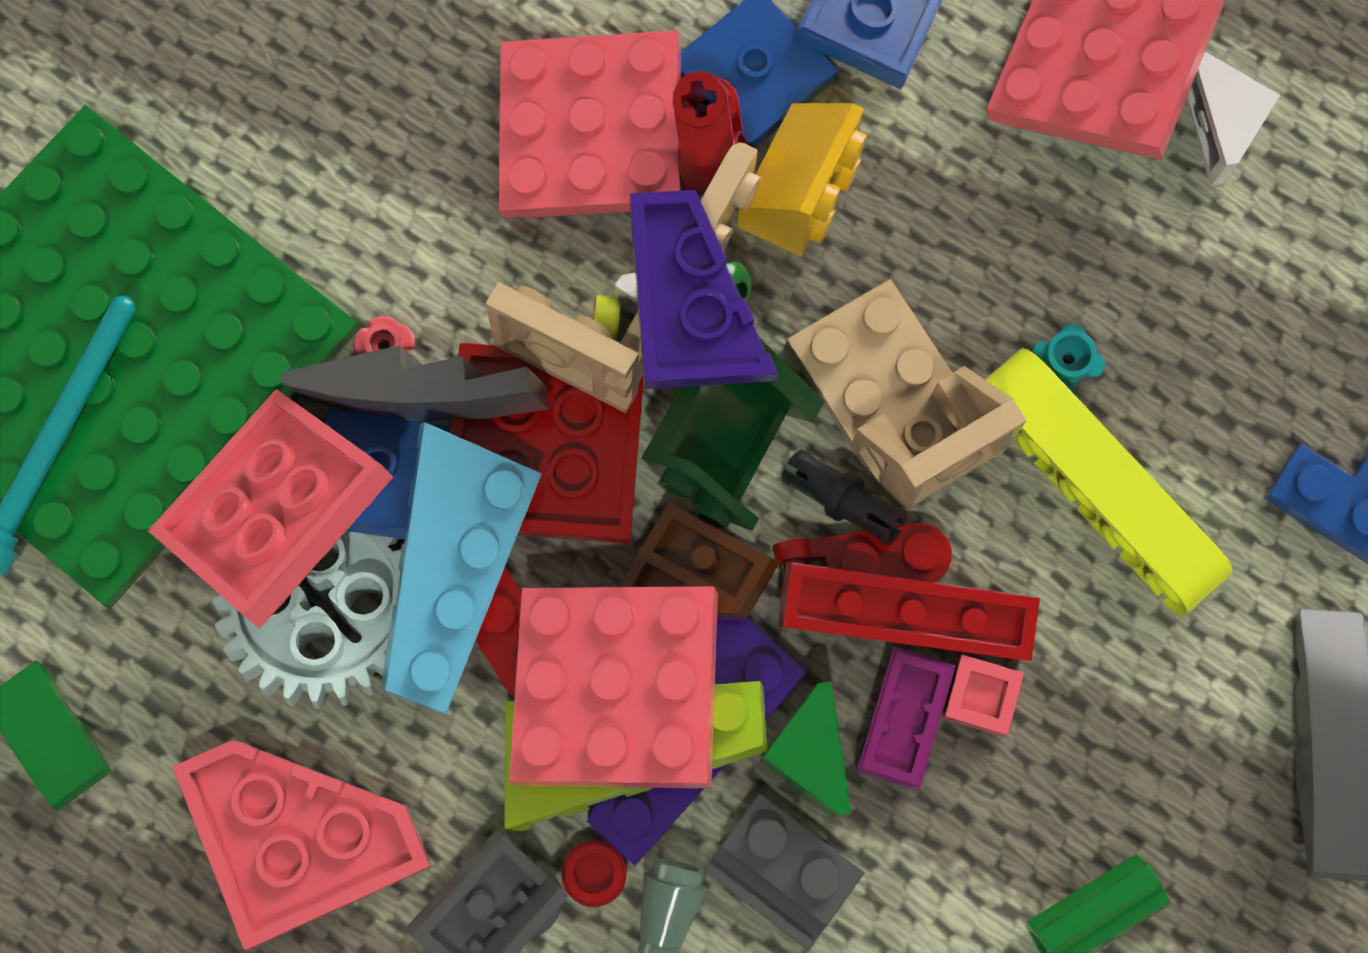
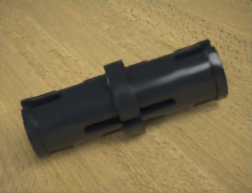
(844, 497)

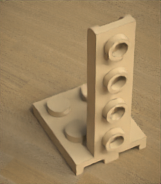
(581, 348)

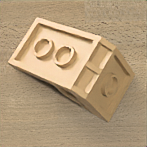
(899, 400)

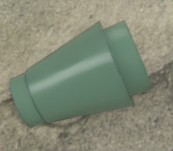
(669, 904)

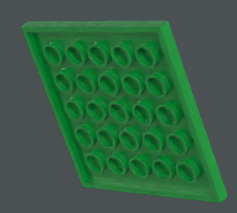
(189, 371)

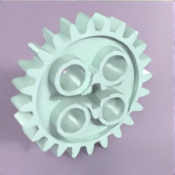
(277, 648)

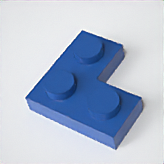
(1325, 498)

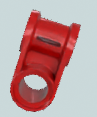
(702, 135)

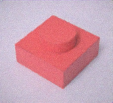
(983, 695)

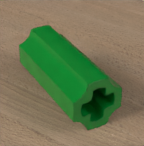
(1100, 910)

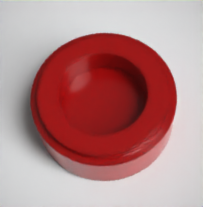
(594, 873)

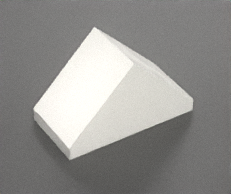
(1226, 114)

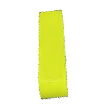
(1111, 487)

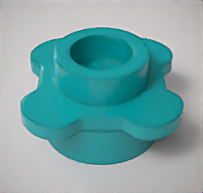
(1080, 346)

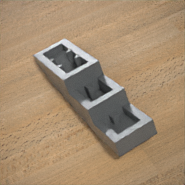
(399, 386)
(1333, 741)

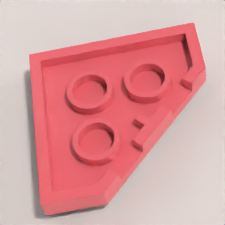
(292, 839)

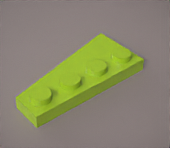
(737, 735)

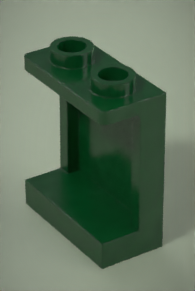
(719, 437)

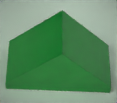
(810, 754)

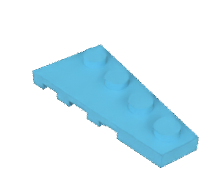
(454, 551)

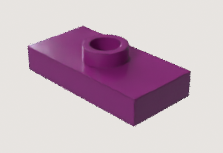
(905, 719)

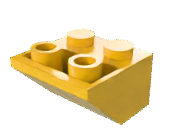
(804, 174)

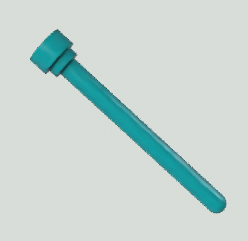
(60, 424)

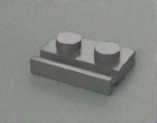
(784, 872)

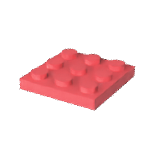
(1105, 70)
(587, 123)
(270, 506)
(615, 687)

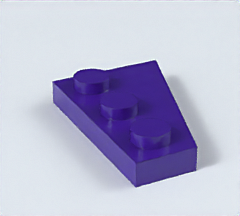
(688, 305)

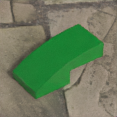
(48, 737)

